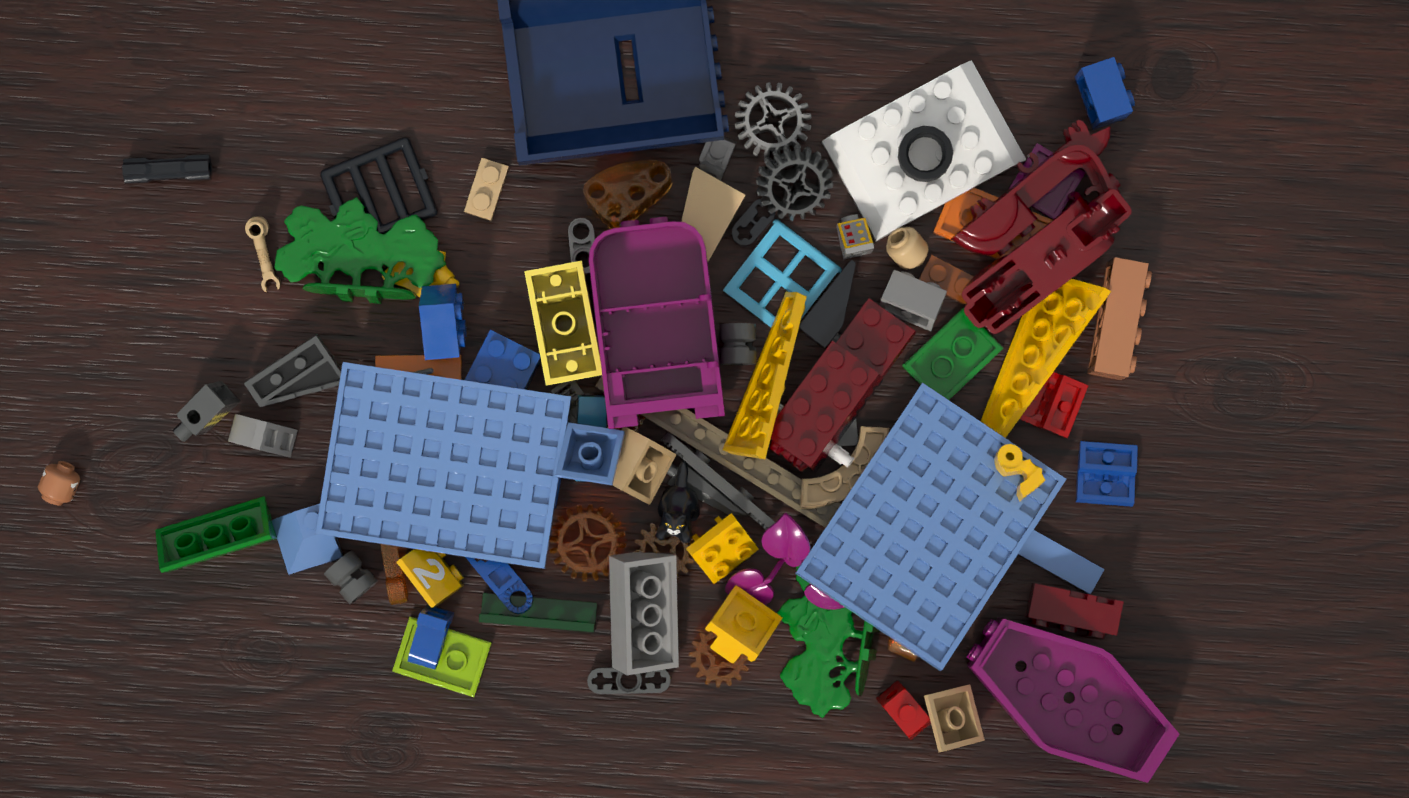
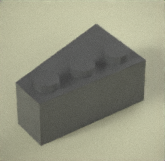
(295, 374)

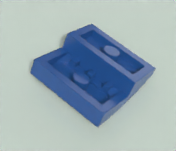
(1106, 473)

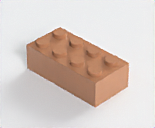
(1118, 319)

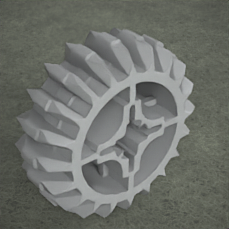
(785, 115)

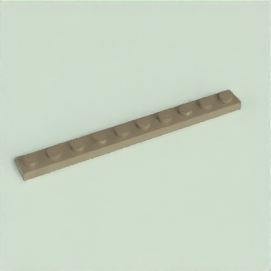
(758, 471)

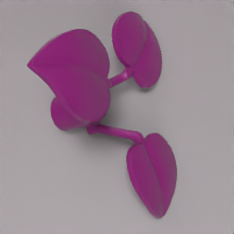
(791, 545)

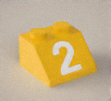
(431, 575)

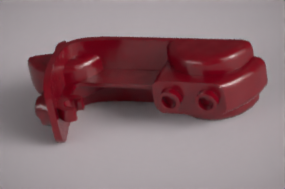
(1010, 214)
(1044, 261)

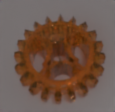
(581, 518)

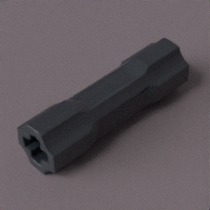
(145, 170)

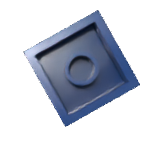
(1104, 92)
(442, 321)
(504, 363)

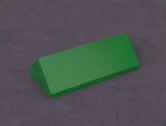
(214, 535)

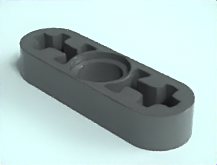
(607, 688)

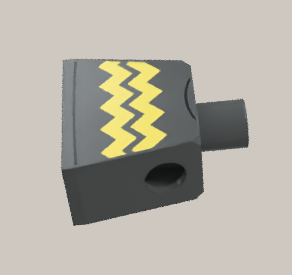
(205, 410)

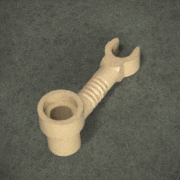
(261, 249)

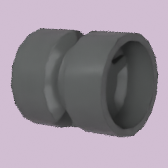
(738, 344)
(351, 577)

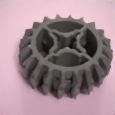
(813, 192)

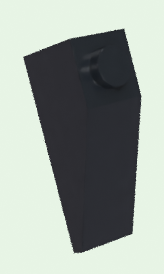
(828, 314)

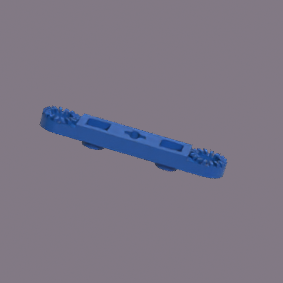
(503, 582)

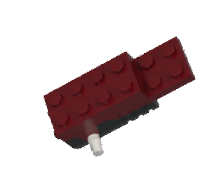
(838, 389)

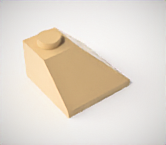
(954, 718)

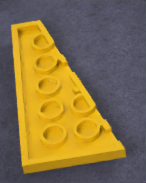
(760, 404)

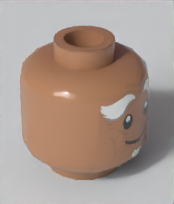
(59, 483)

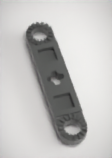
(699, 462)

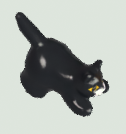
(678, 508)

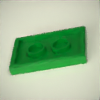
(953, 356)

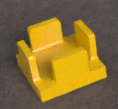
(742, 626)

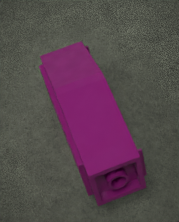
(1101, 694)

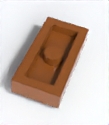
(947, 277)

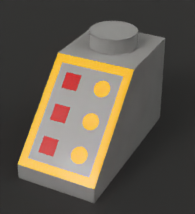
(854, 237)

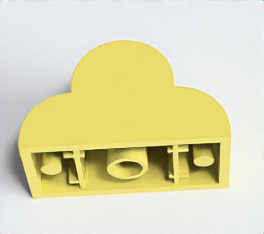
(564, 322)

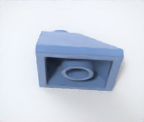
(590, 453)
(300, 544)

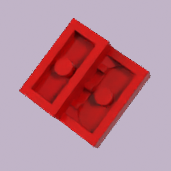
(1056, 405)

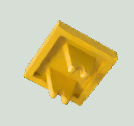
(722, 548)

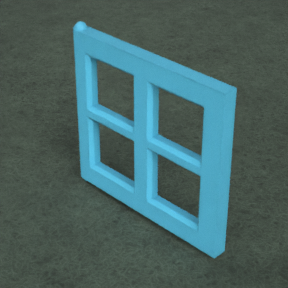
(781, 278)

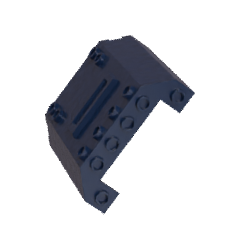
(571, 79)

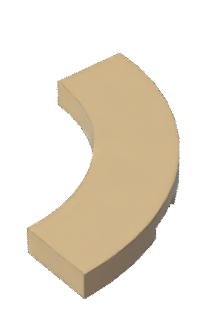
(836, 485)

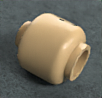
(907, 248)

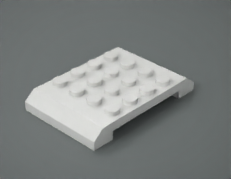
(868, 149)

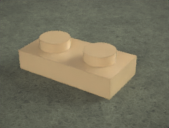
(486, 189)

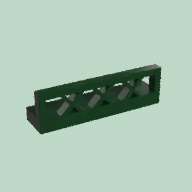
(542, 614)

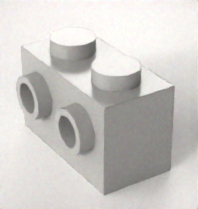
(913, 299)

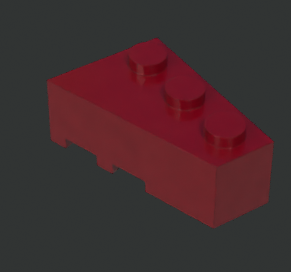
(1074, 610)

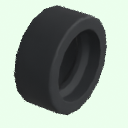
(942, 140)

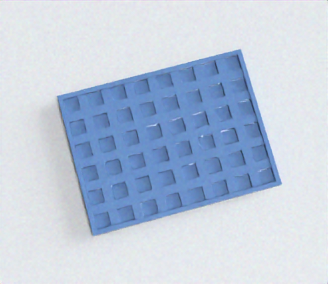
(443, 465)
(927, 529)

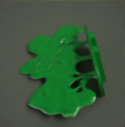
(354, 245)
(824, 638)

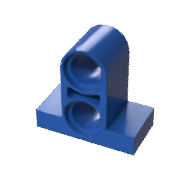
(430, 636)

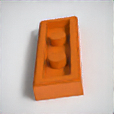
(410, 363)

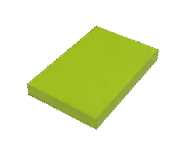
(458, 666)

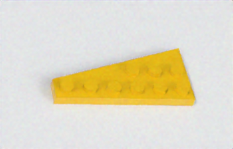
(1038, 348)

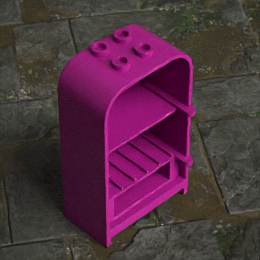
(655, 321)

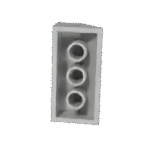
(643, 612)

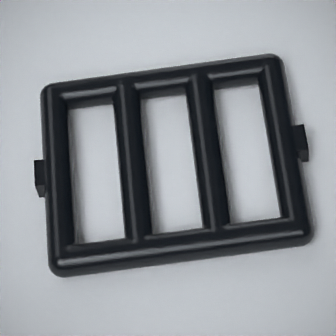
(379, 155)

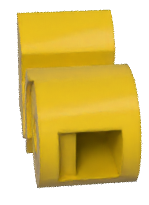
(1009, 462)

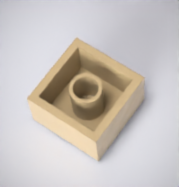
(641, 466)

